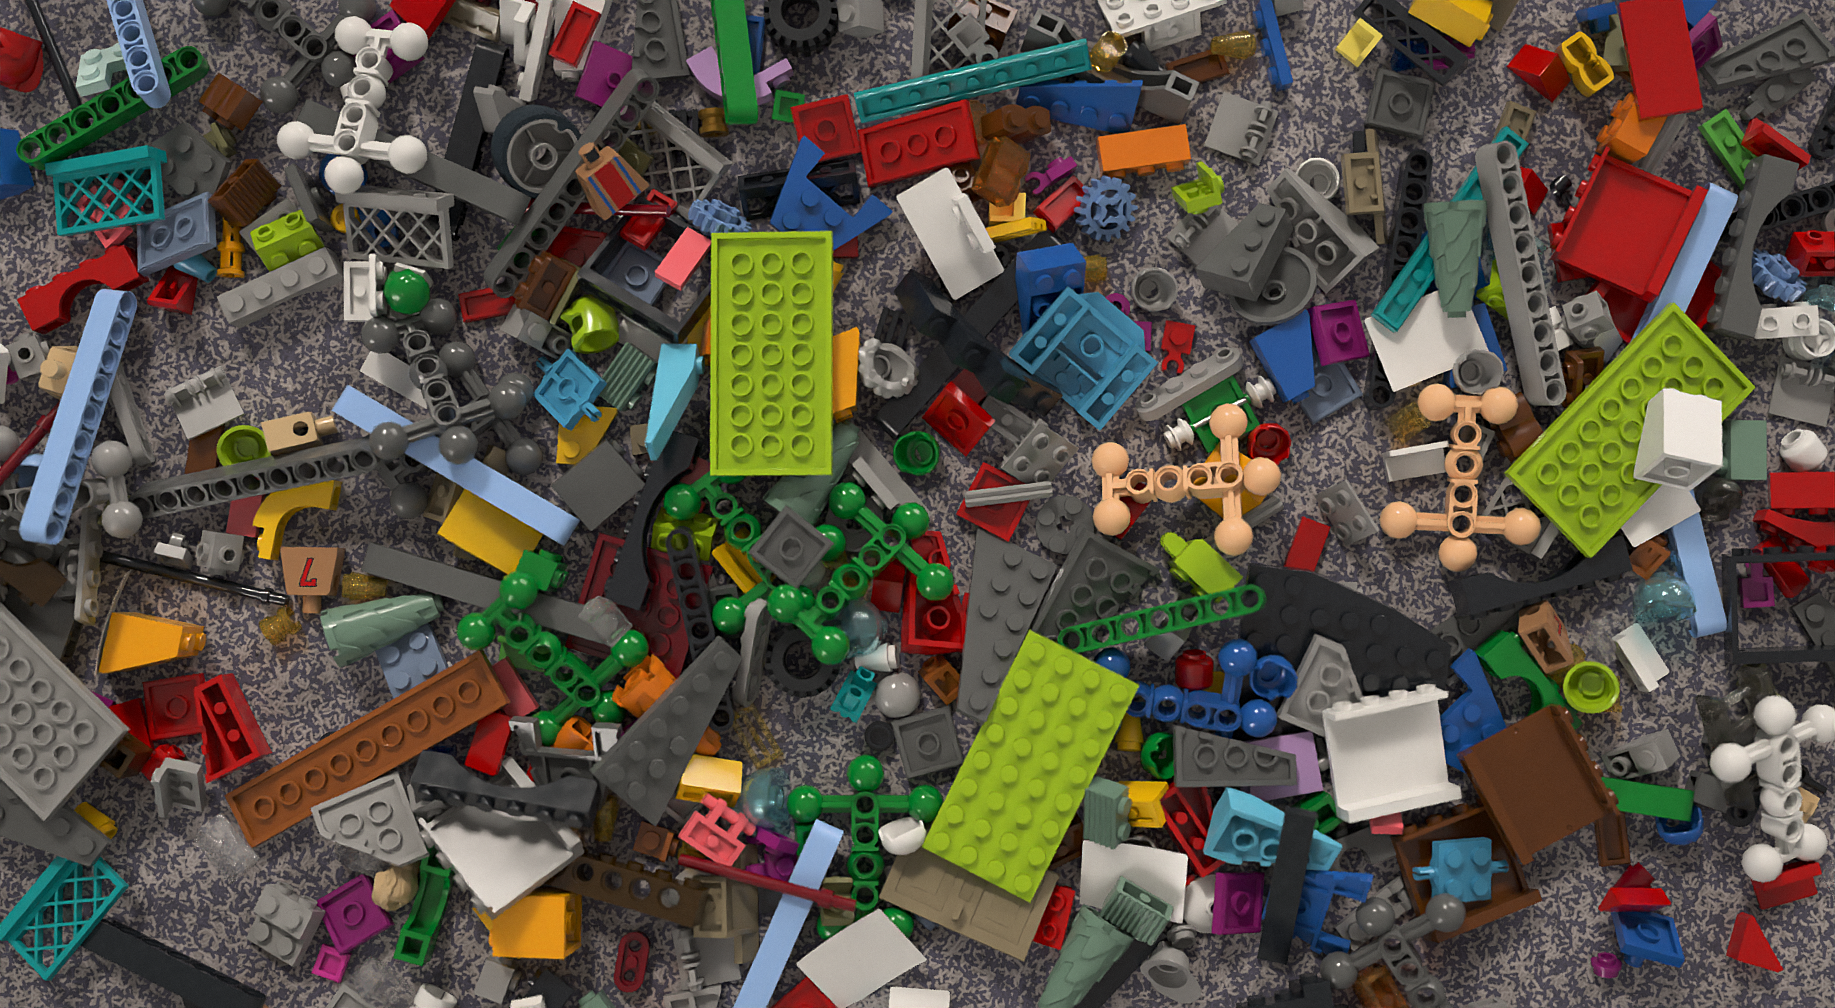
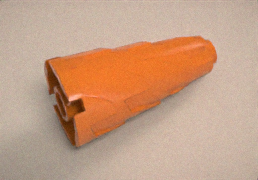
(644, 686)

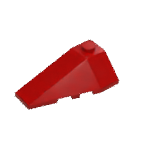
(927, 624)

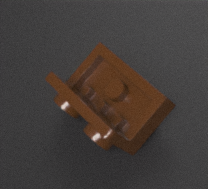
(544, 284)
(1581, 369)

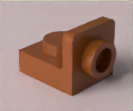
(1649, 556)
(941, 677)
(656, 841)

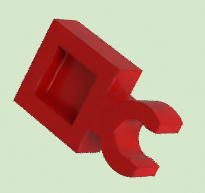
(1176, 340)

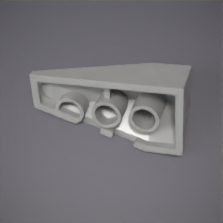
(1321, 230)

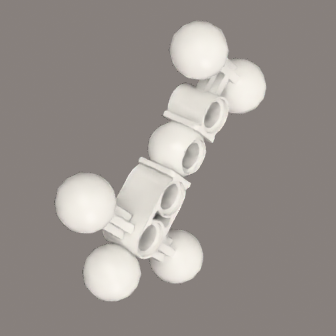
(405, 152)
(1779, 770)

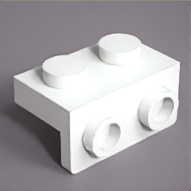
(1787, 322)

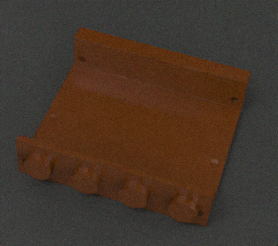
(1537, 781)

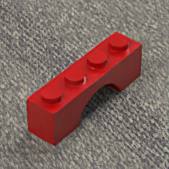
(50, 304)

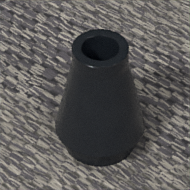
(1140, 57)

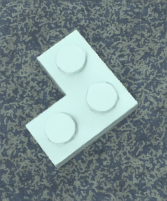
(97, 69)

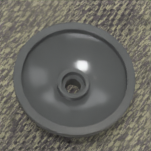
(1292, 279)

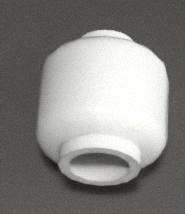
(1803, 451)

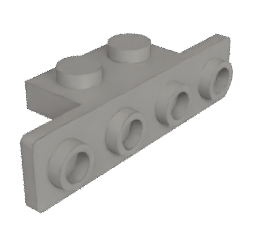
(880, 476)
(81, 566)

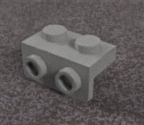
(178, 785)

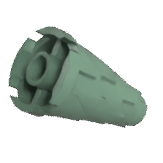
(1455, 247)
(810, 493)
(371, 625)
(1084, 959)

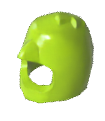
(592, 325)

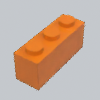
(1143, 151)

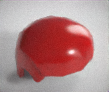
(1269, 435)

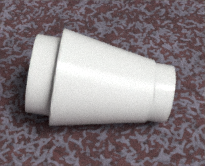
(883, 659)

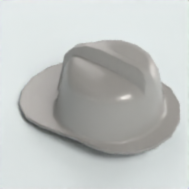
(1170, 974)

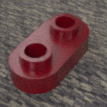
(632, 960)

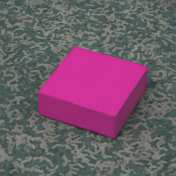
(330, 964)

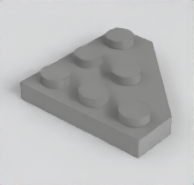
(1322, 681)
(374, 822)

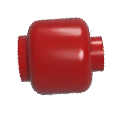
(1194, 670)

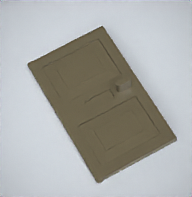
(966, 902)

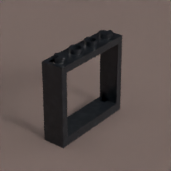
(629, 304)
(1759, 655)

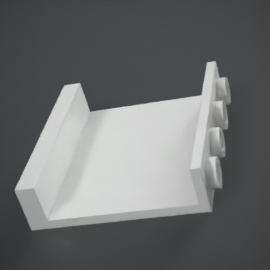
(1387, 754)

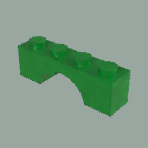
(1504, 657)
(423, 925)

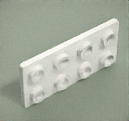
(1157, 20)
(950, 233)

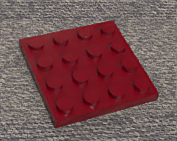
(662, 620)

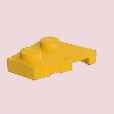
(584, 437)

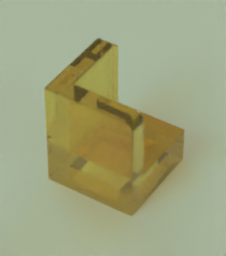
(1407, 422)

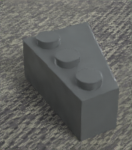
(1247, 253)

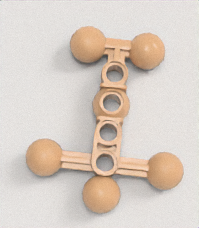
(1233, 534)
(1458, 551)

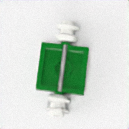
(1199, 410)

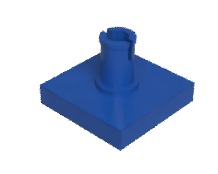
(1647, 937)

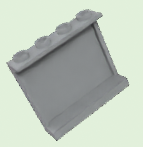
(497, 853)

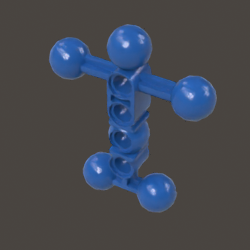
(1236, 659)

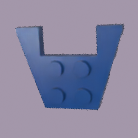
(807, 208)
(1473, 714)
(1314, 903)

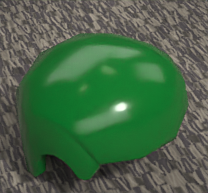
(406, 292)
(927, 448)
(1149, 756)

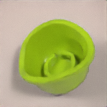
(242, 445)
(1591, 687)

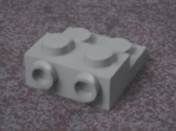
(285, 922)

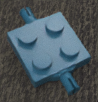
(569, 389)
(1461, 868)

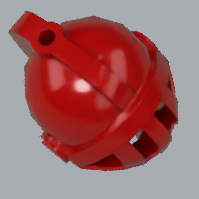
(20, 61)

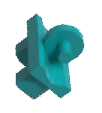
(854, 694)

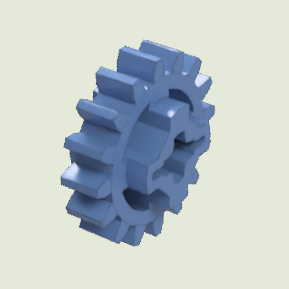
(1111, 207)
(717, 217)
(1776, 276)

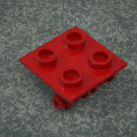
(1055, 918)

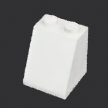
(1680, 440)

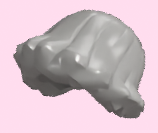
(886, 369)

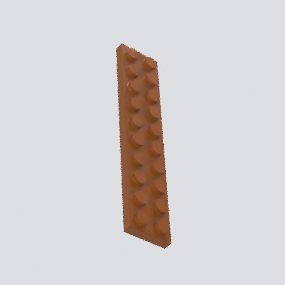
(368, 748)

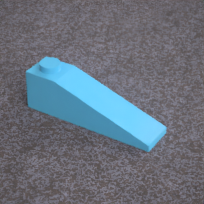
(674, 386)
(1251, 831)

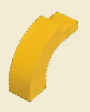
(283, 504)

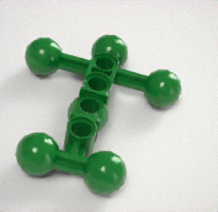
(684, 502)
(909, 521)
(520, 591)
(865, 775)

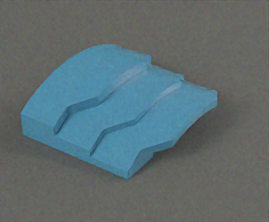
(1087, 353)

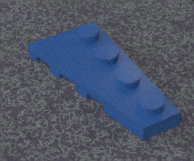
(1093, 105)

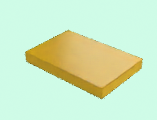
(488, 532)

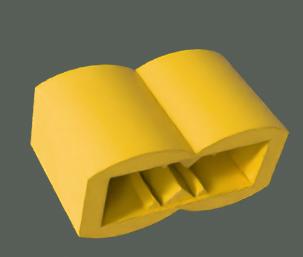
(1581, 60)

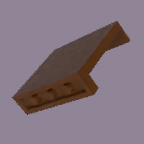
(1464, 821)

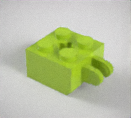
(1199, 565)

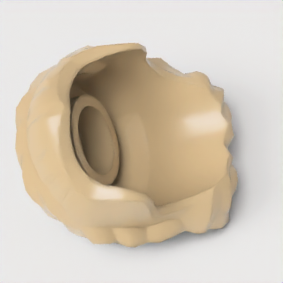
(396, 886)

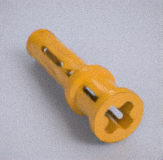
(231, 248)

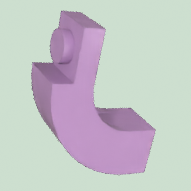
(706, 72)

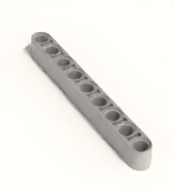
(1520, 274)

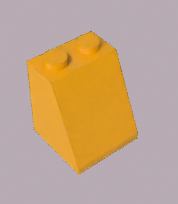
(845, 374)
(148, 640)
(539, 926)

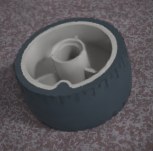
(521, 136)

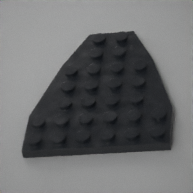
(1381, 642)

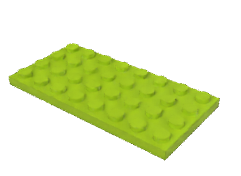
(771, 354)
(1587, 457)
(1030, 765)

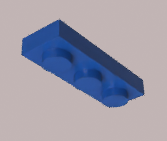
(1272, 45)

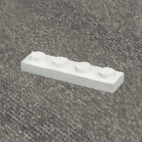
(536, 52)

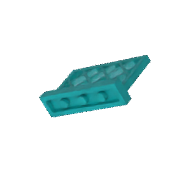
(109, 165)
(41, 895)

